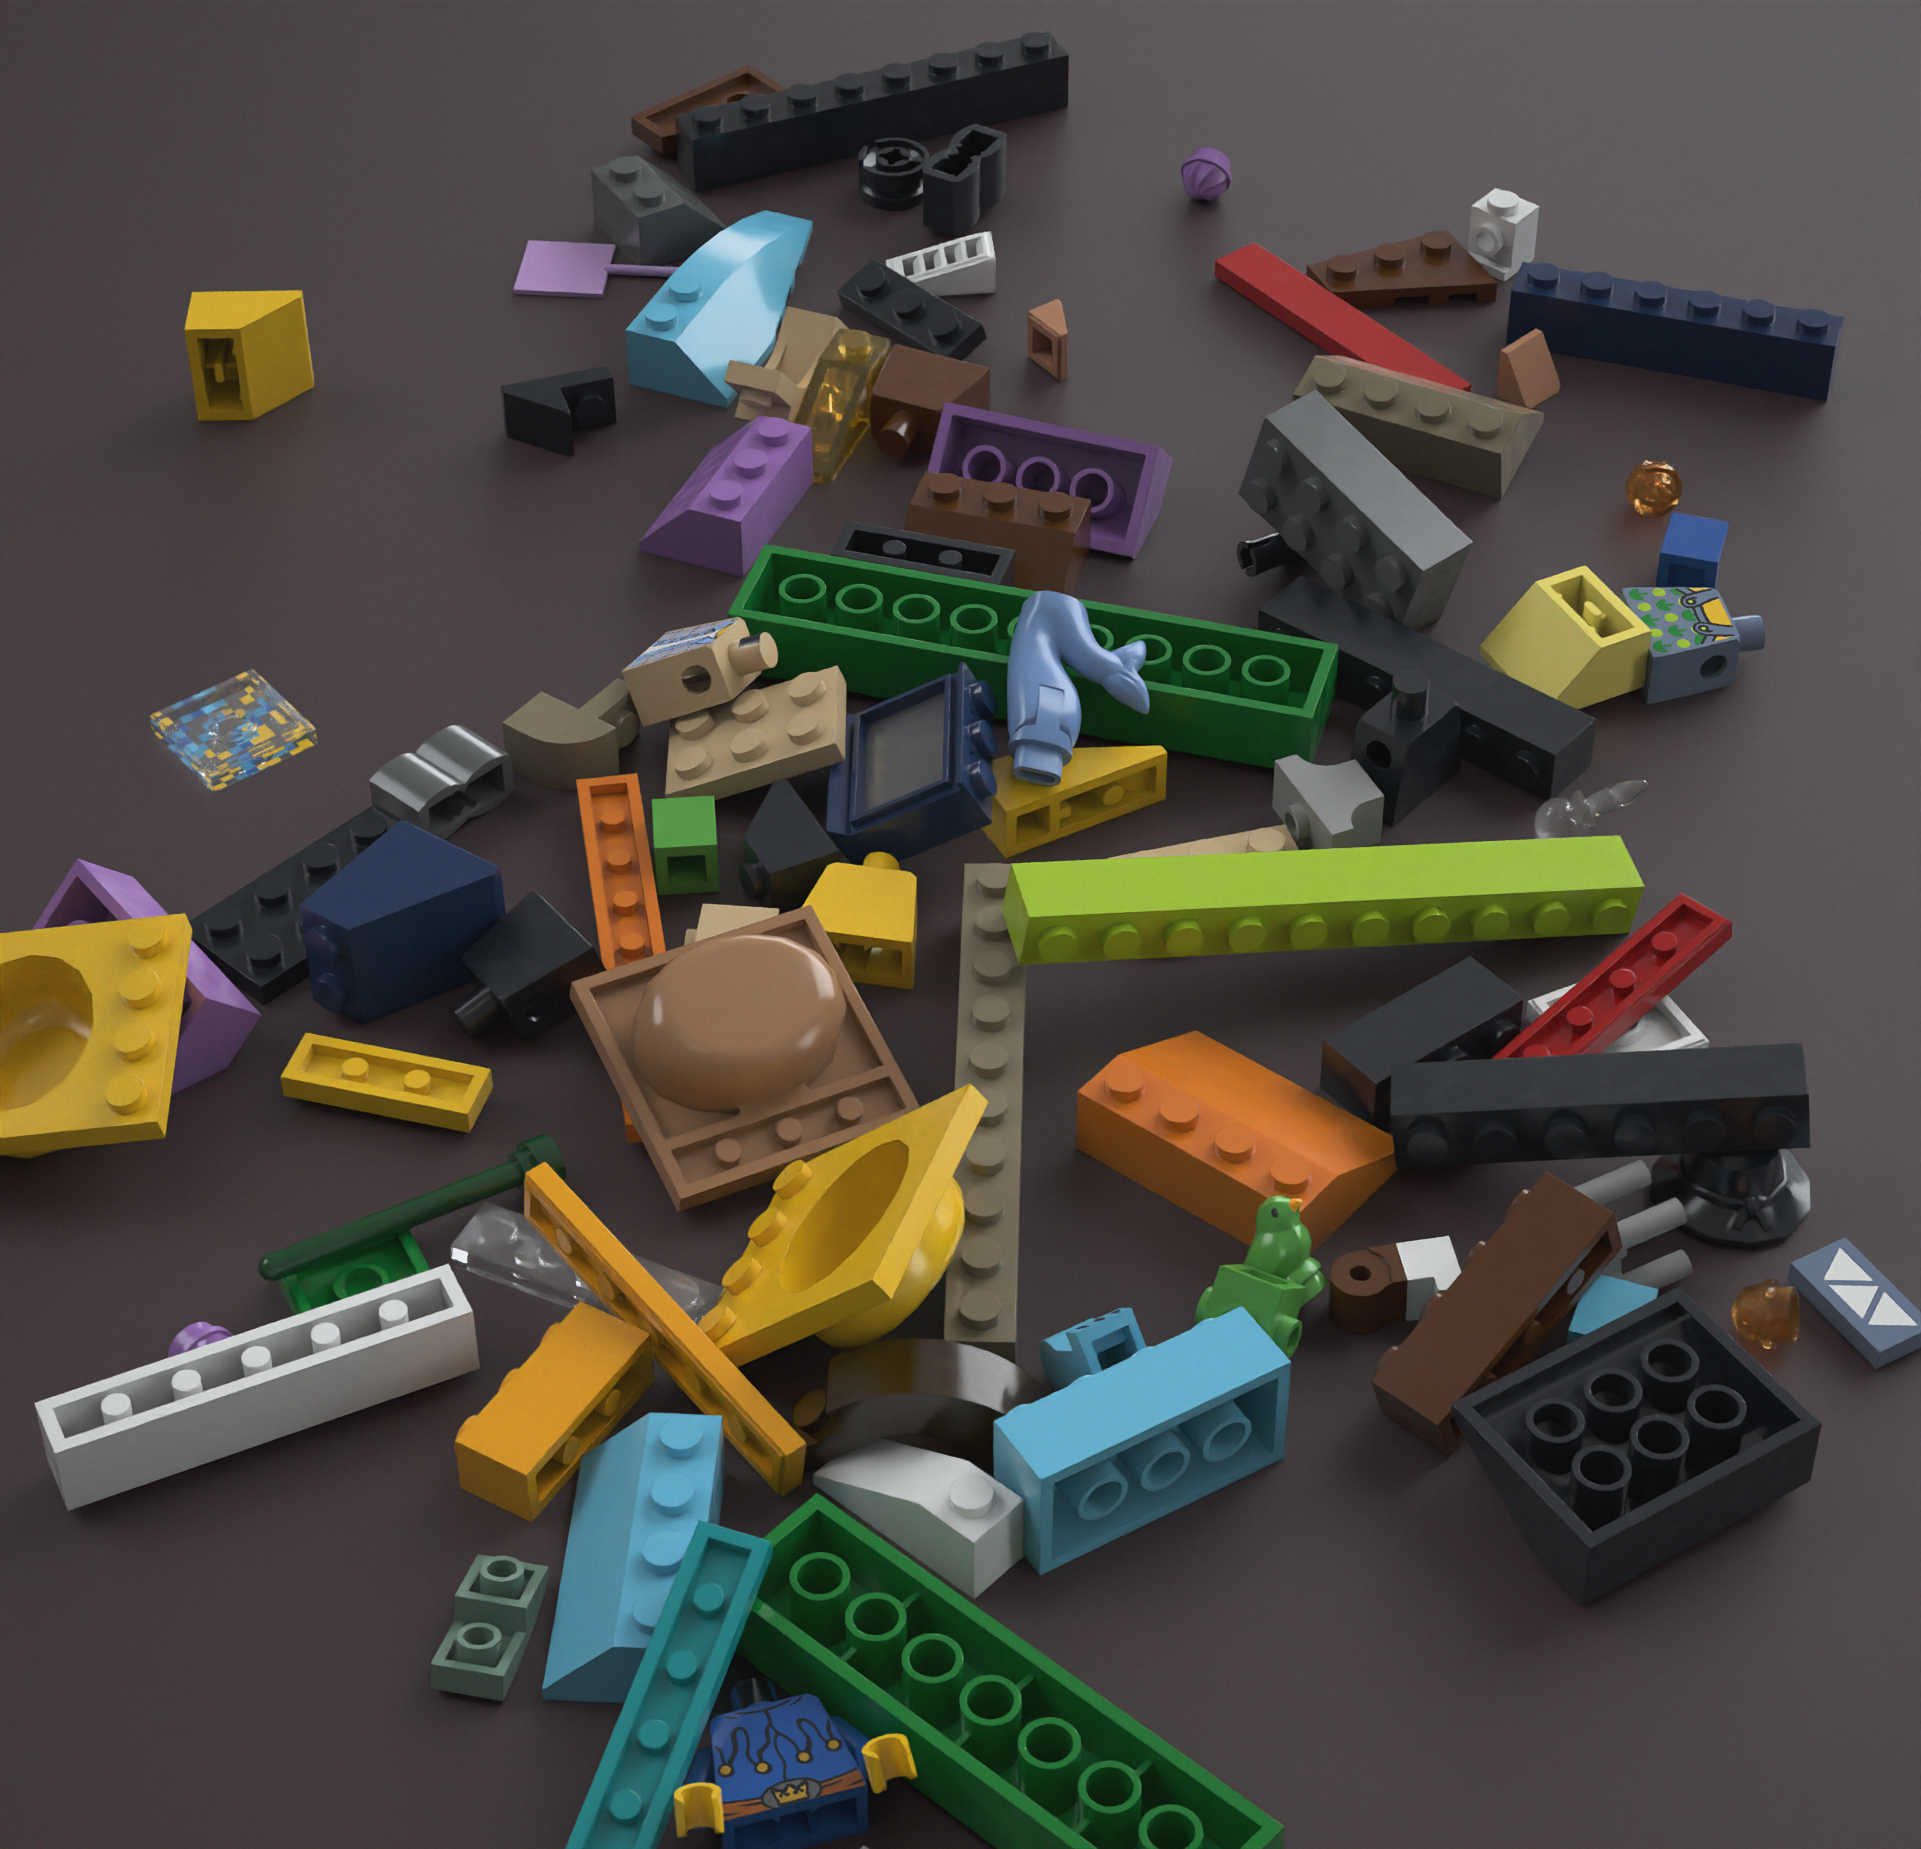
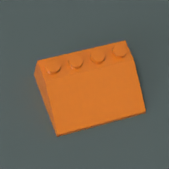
(1228, 1136)

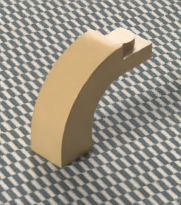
(782, 383)

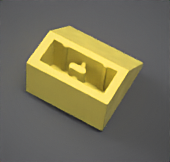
(1571, 641)

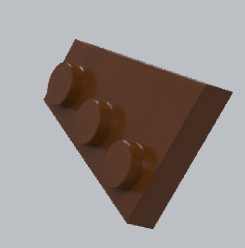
(657, 124)

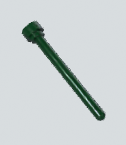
(415, 1210)

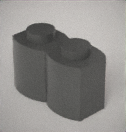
(443, 782)

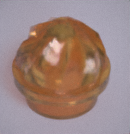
(1654, 488)
(1767, 1313)

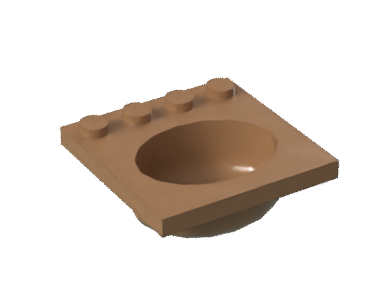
(742, 1055)

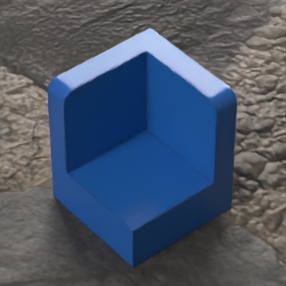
(1691, 552)

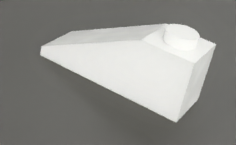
(932, 1508)

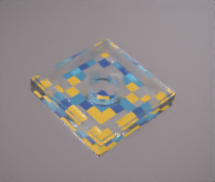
(233, 730)

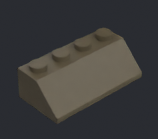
(1427, 424)

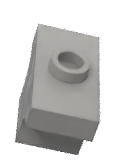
(1327, 804)

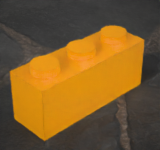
(554, 1410)

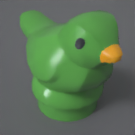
(1284, 1245)

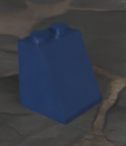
(398, 923)

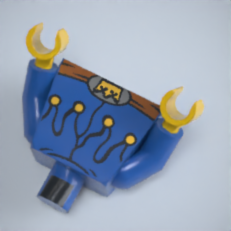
(785, 1773)

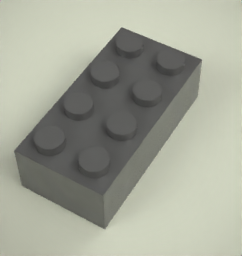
(1353, 514)

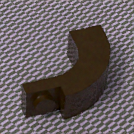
(912, 1389)

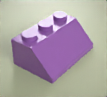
(736, 497)

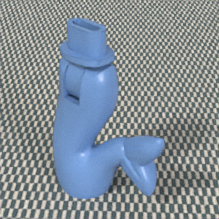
(1041, 696)

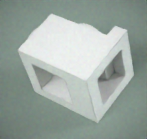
(1502, 233)

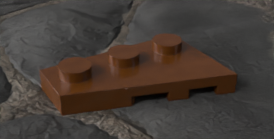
(1416, 267)

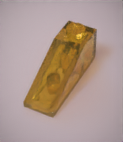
(840, 398)

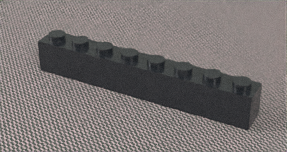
(844, 114)

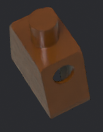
(912, 395)

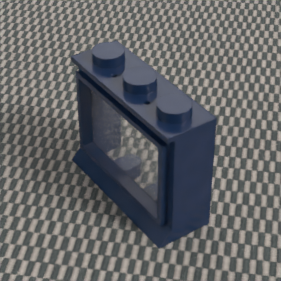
(915, 770)

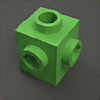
(1266, 1297)

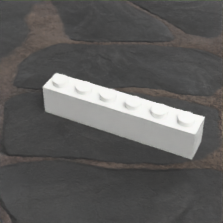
(257, 1386)

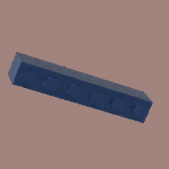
(1677, 330)

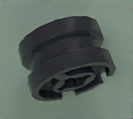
(892, 174)

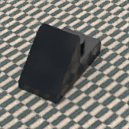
(552, 407)

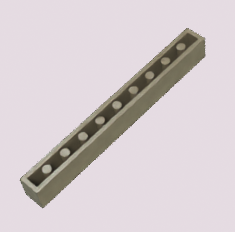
(990, 1056)

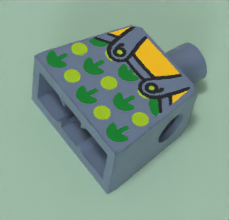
(1691, 639)

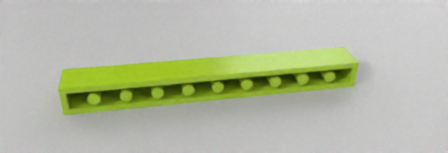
(1319, 899)

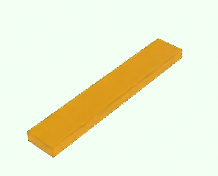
(676, 1340)

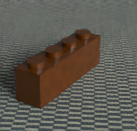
(1497, 1308)

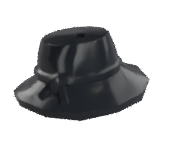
(1735, 1196)

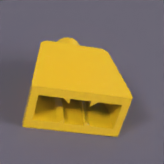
(870, 918)

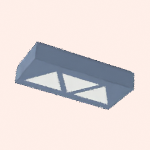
(1858, 1301)

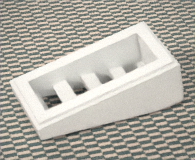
(952, 267)

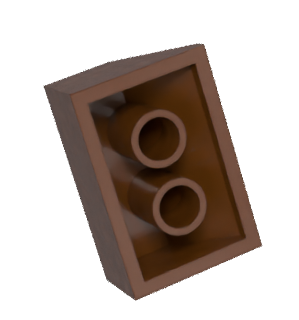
(1042, 527)

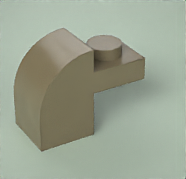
(563, 744)

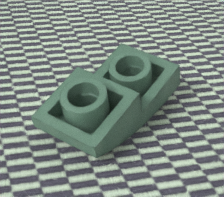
(490, 1627)

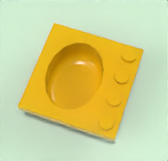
(89, 1032)
(851, 1237)

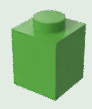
(685, 845)

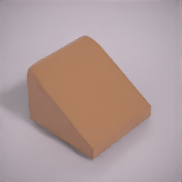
(1048, 338)
(1527, 372)

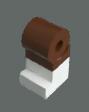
(1391, 1283)

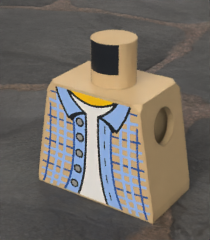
(697, 668)

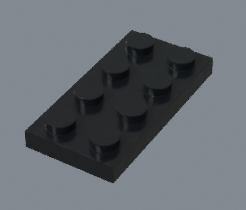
(259, 928)

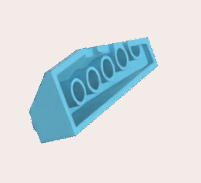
(718, 309)

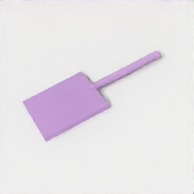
(574, 269)

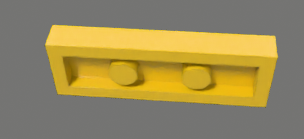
(387, 1082)

